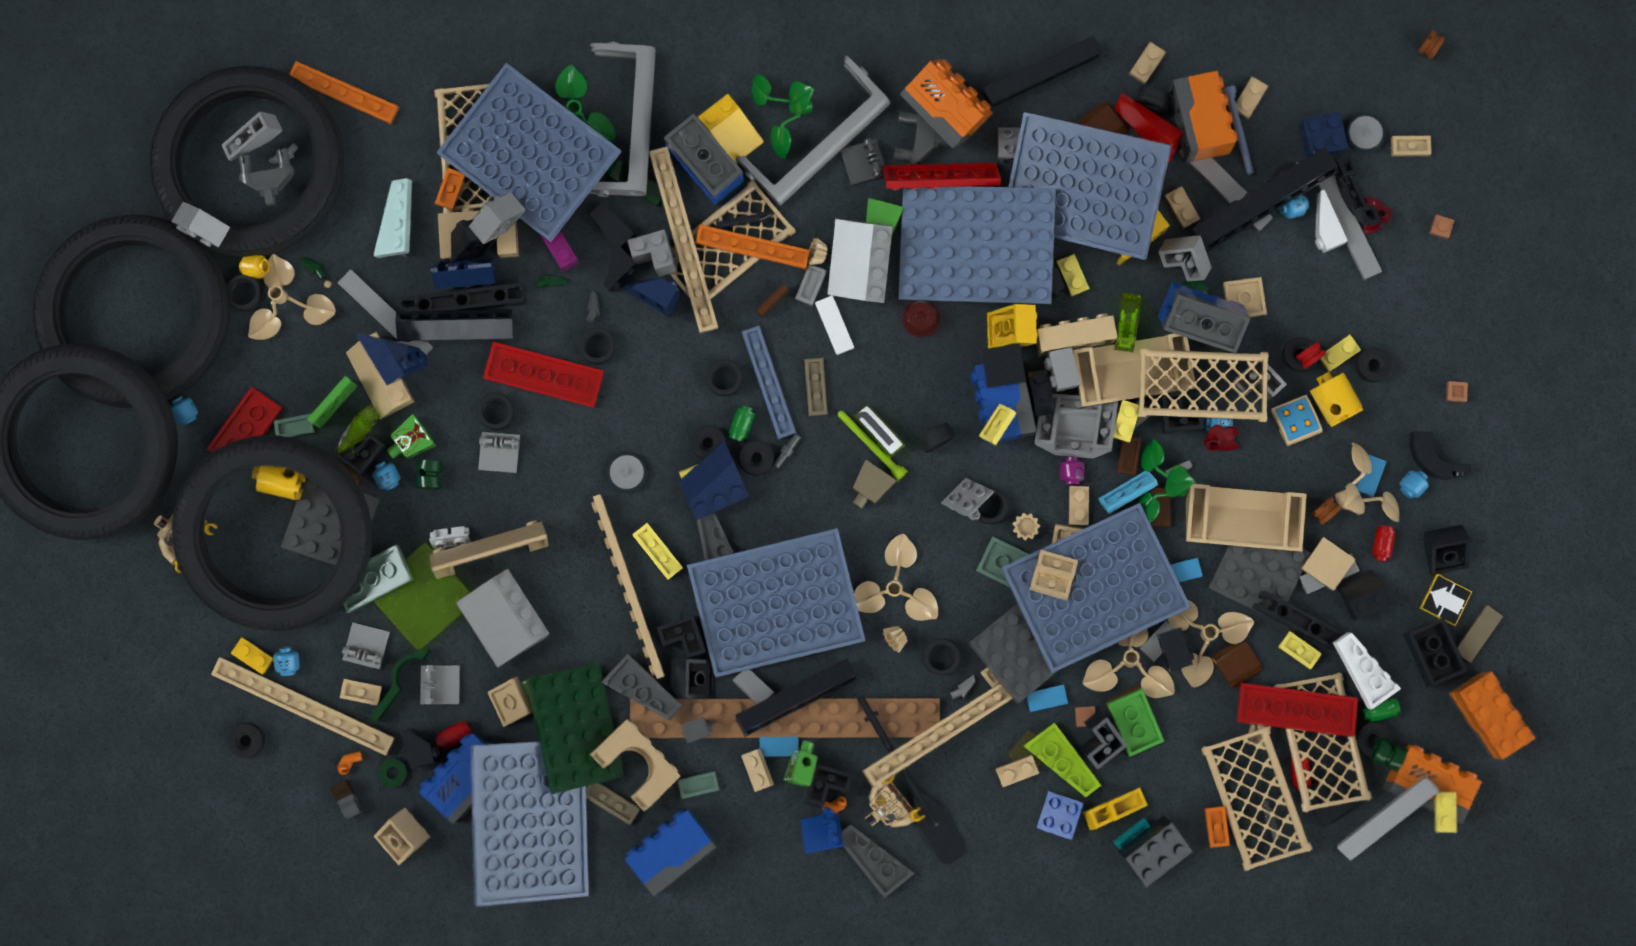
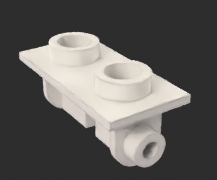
(441, 539)

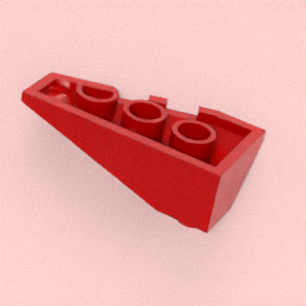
(1148, 124)

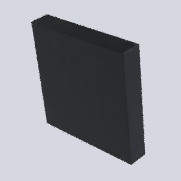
(1003, 365)
(1328, 814)

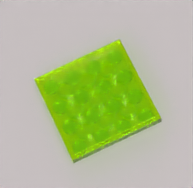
(424, 604)

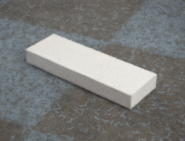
(834, 325)

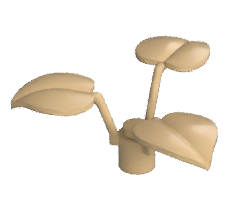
(264, 323)
(1350, 497)
(919, 607)
(1233, 628)
(1155, 684)

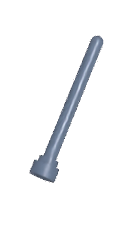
(1230, 92)

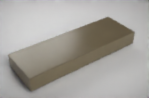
(816, 387)
(1478, 633)
(612, 802)

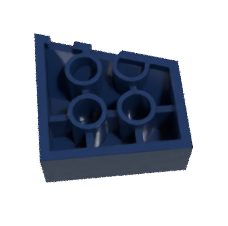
(656, 292)
(713, 483)

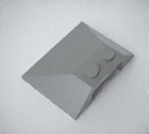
(1077, 429)

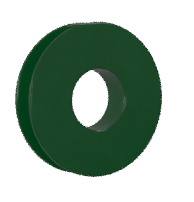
(383, 769)

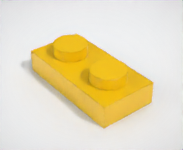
(252, 655)

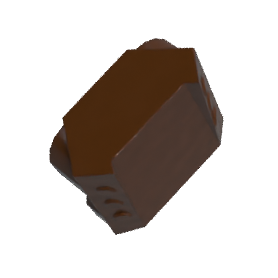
(1103, 118)
(1236, 663)

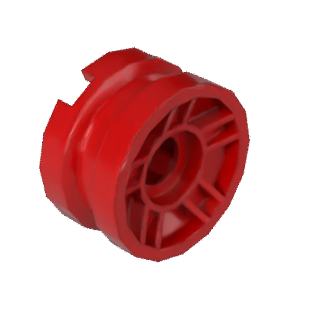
(1311, 355)

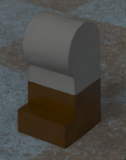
(346, 799)

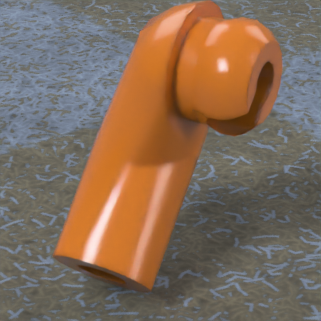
(347, 761)
(836, 805)

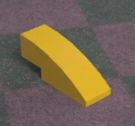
(1115, 809)

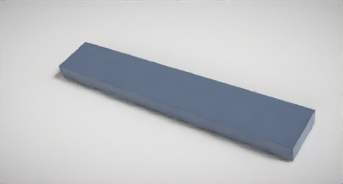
(768, 382)

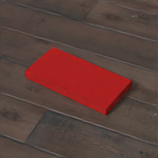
(249, 419)

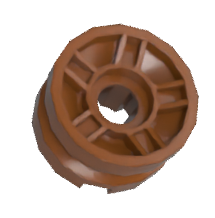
(1431, 44)
(1326, 510)

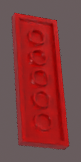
(941, 175)
(543, 374)
(1297, 710)

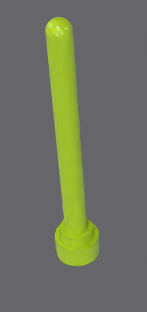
(897, 471)

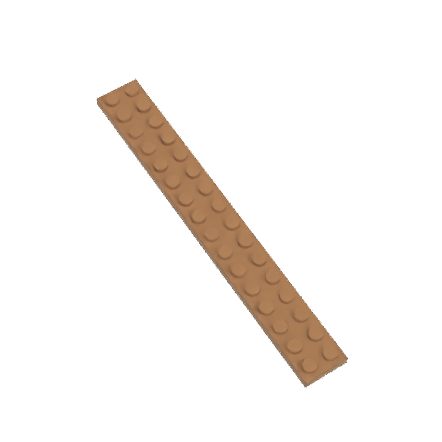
(817, 720)

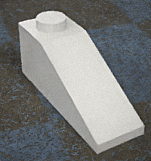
(1328, 229)

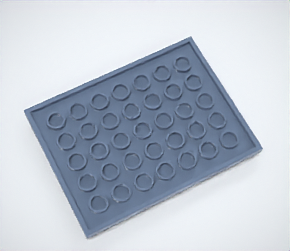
(530, 147)
(1102, 181)
(977, 244)
(1116, 590)
(776, 602)
(524, 836)

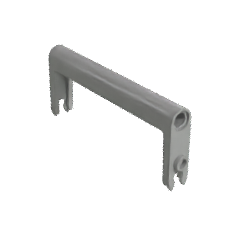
(641, 118)
(829, 146)

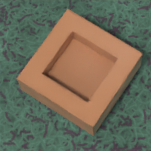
(1441, 226)
(1456, 391)
(1083, 714)

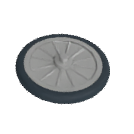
(1365, 132)
(626, 472)

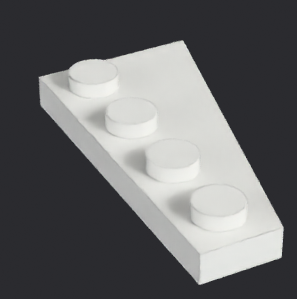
(1365, 672)

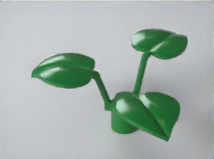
(573, 85)
(799, 104)
(1177, 484)

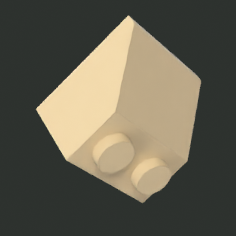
(401, 836)

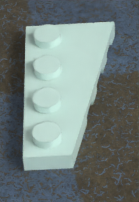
(395, 225)

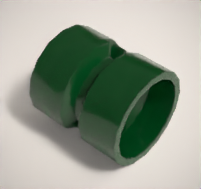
(428, 474)
(1387, 753)

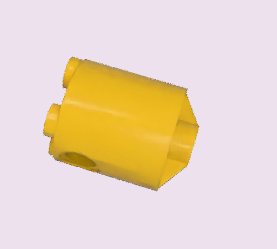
(1336, 398)
(278, 481)

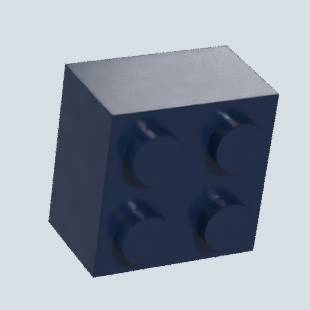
(1323, 132)

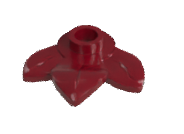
(1368, 229)
(1221, 438)

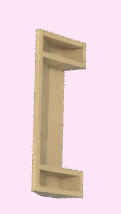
(1115, 374)
(1245, 517)
(444, 560)

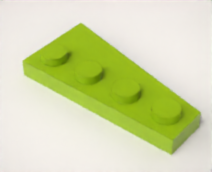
(1061, 757)

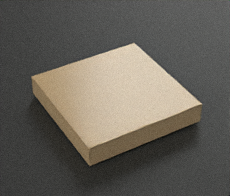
(1249, 293)
(1328, 564)
(510, 701)

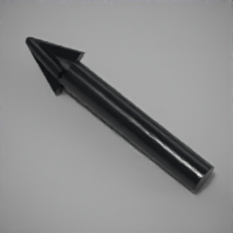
(761, 216)

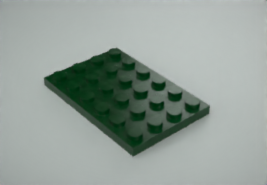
(570, 724)

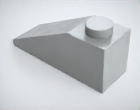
(253, 134)

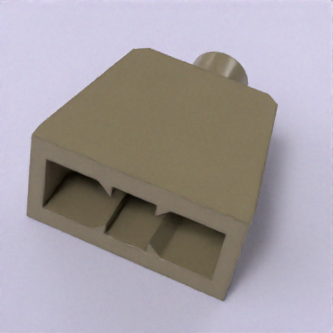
(871, 484)

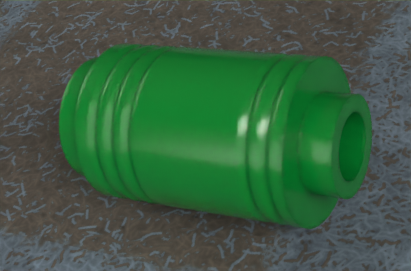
(741, 423)
(1385, 710)

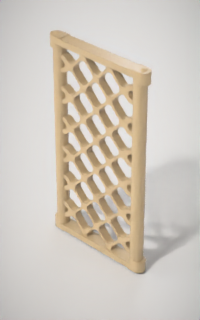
(439, 94)
(788, 231)
(1262, 357)
(1306, 806)
(1247, 864)

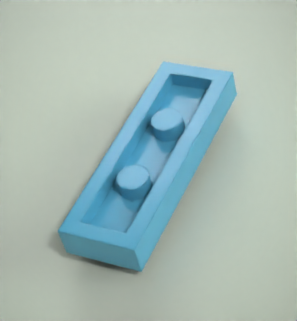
(1128, 491)

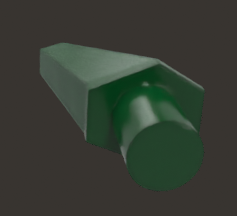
(313, 267)
(551, 280)

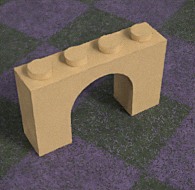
(506, 244)
(660, 774)

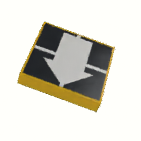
(1445, 600)

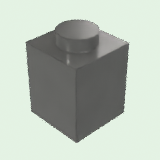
(696, 729)

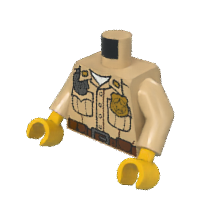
(165, 535)
(890, 806)

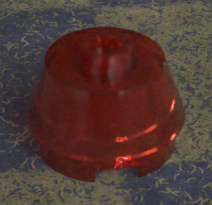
(920, 318)

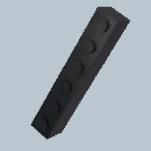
(454, 325)

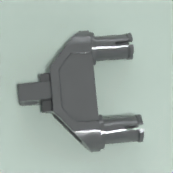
(925, 139)
(267, 181)

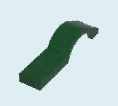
(619, 172)
(396, 688)

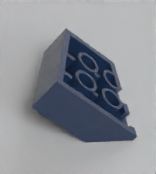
(464, 273)
(393, 358)

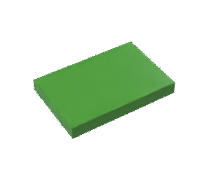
(332, 402)
(1135, 722)

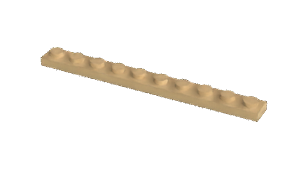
(683, 240)
(630, 594)
(303, 706)
(936, 735)

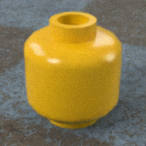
(254, 266)

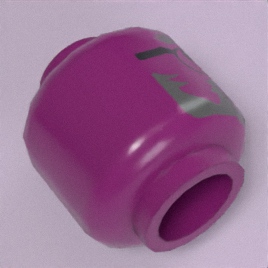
(1072, 471)

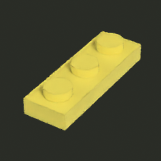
(657, 551)

